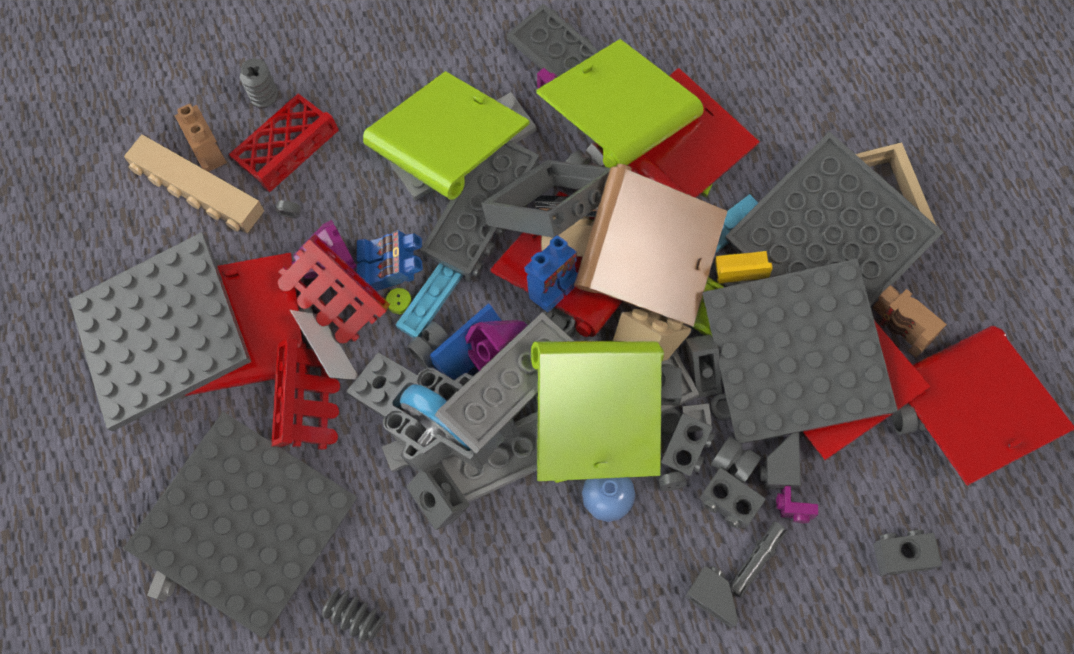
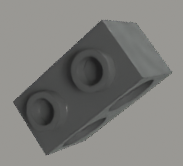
(681, 441)
(736, 493)

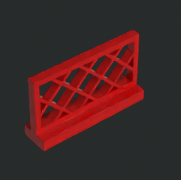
(294, 151)

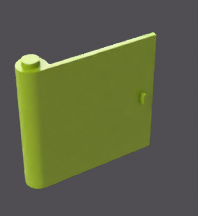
(622, 102)
(444, 133)
(598, 407)

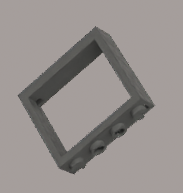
(507, 206)

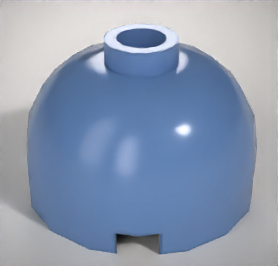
(608, 497)

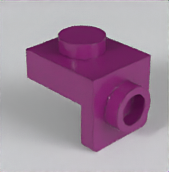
(798, 511)

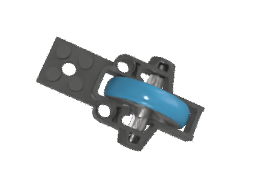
(420, 398)

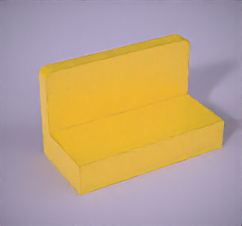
(743, 267)

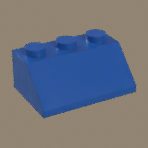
(452, 356)

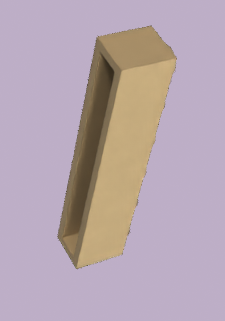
(194, 184)

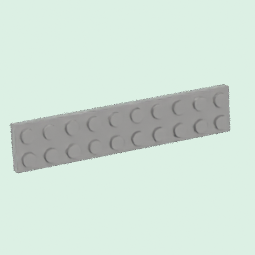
(518, 455)

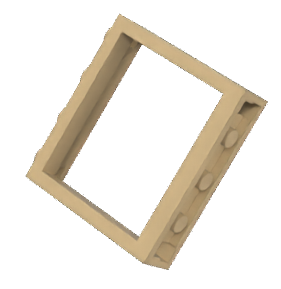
(903, 173)

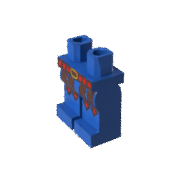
(389, 259)
(551, 274)

